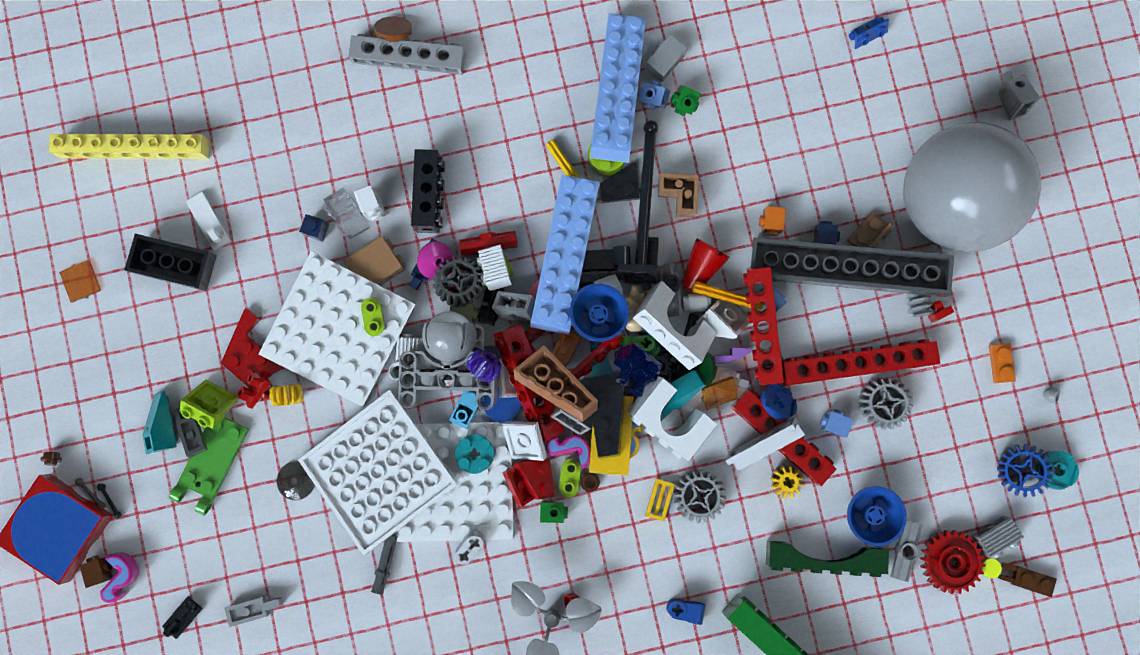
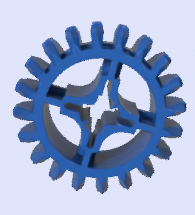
(1019, 486)

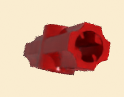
(471, 245)

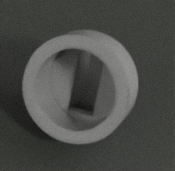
(1052, 395)

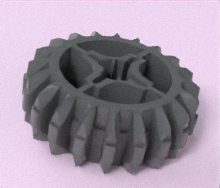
(443, 282)

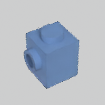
(836, 423)

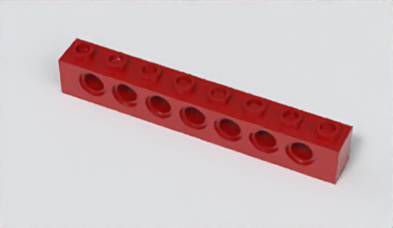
(927, 351)

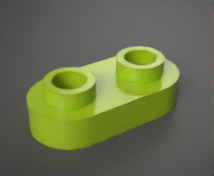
(374, 316)
(570, 478)

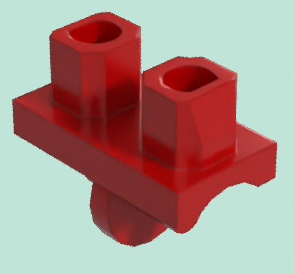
(258, 391)

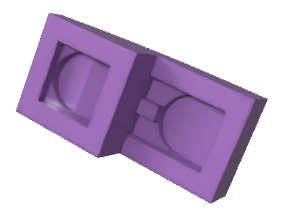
(735, 353)

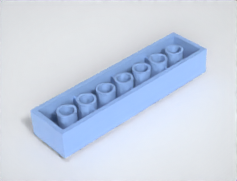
(618, 88)
(564, 254)

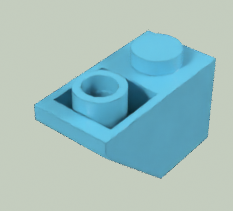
(465, 409)

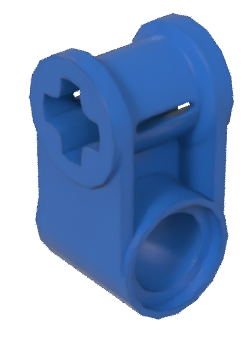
(689, 611)

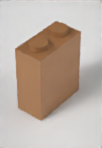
(376, 261)

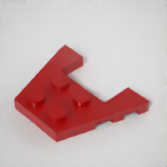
(243, 352)

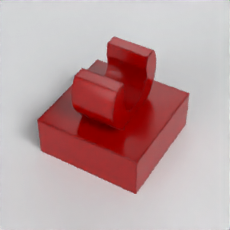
(939, 311)

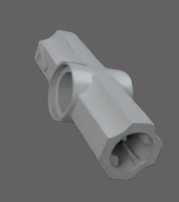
(903, 563)

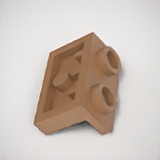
(870, 232)

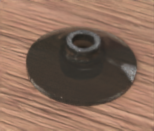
(304, 483)

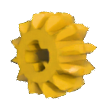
(286, 395)
(784, 489)

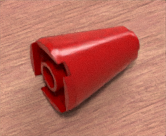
(702, 264)

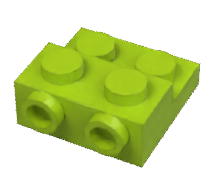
(207, 404)

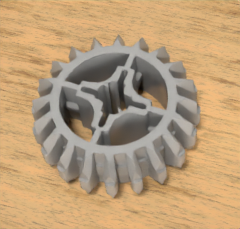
(887, 410)
(707, 491)

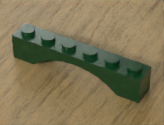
(866, 560)

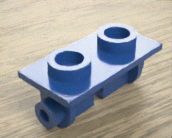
(876, 28)

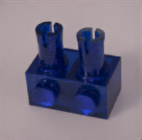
(638, 365)

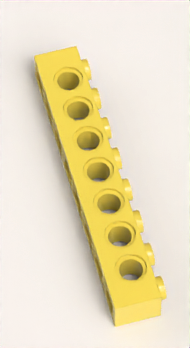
(129, 146)

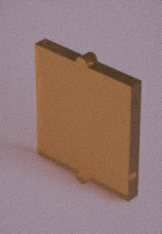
(80, 281)
(719, 393)

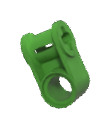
(649, 346)

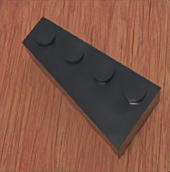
(609, 414)

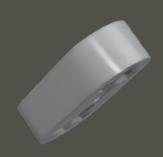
(472, 549)

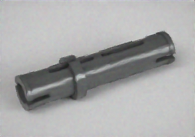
(382, 571)

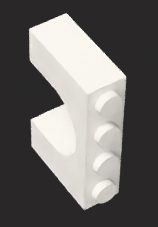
(653, 318)
(648, 409)

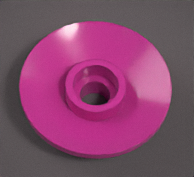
(428, 256)

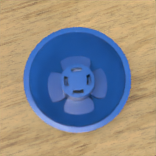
(604, 304)
(887, 516)

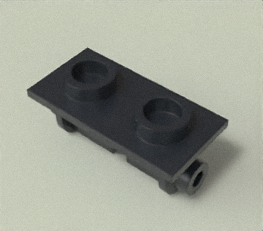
(486, 313)
(181, 618)

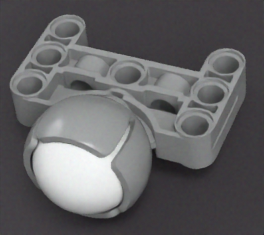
(447, 342)

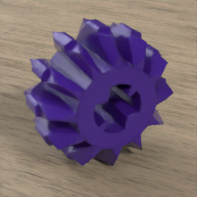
(484, 365)

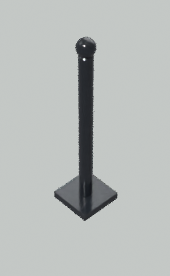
(640, 271)

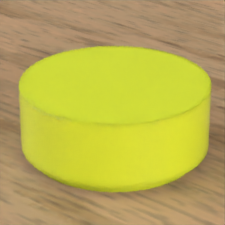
(992, 568)

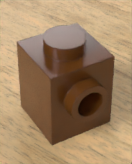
(96, 571)

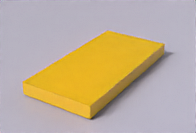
(620, 464)

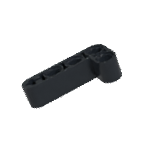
(606, 259)

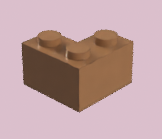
(683, 188)

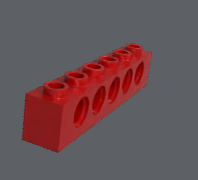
(516, 336)
(773, 374)
(824, 467)

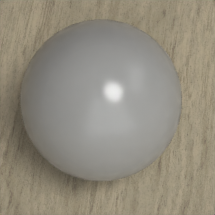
(972, 187)

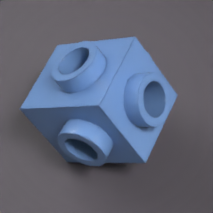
(653, 95)

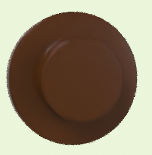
(51, 458)
(590, 482)

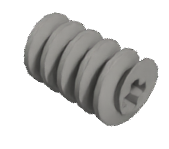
(919, 305)

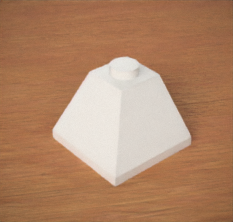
(725, 319)

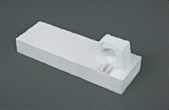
(208, 221)

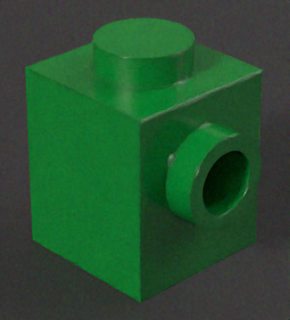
(553, 512)

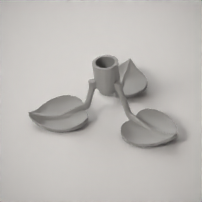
(580, 611)

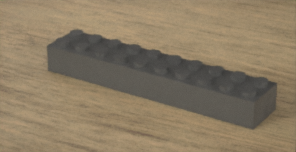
(855, 267)

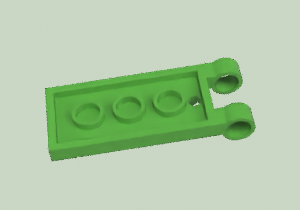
(211, 465)

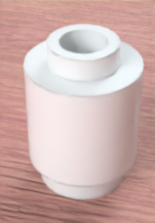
(696, 302)

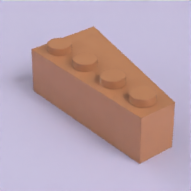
(555, 383)

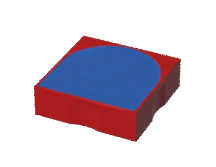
(53, 528)

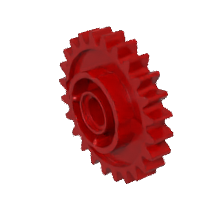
(964, 570)

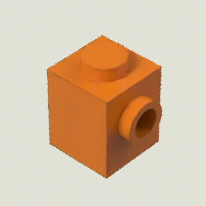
(772, 220)

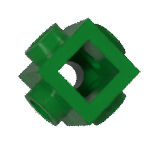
(685, 100)

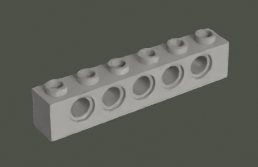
(396, 59)

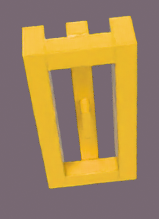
(652, 497)

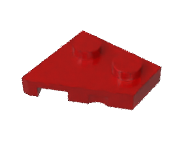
(538, 477)
(517, 486)

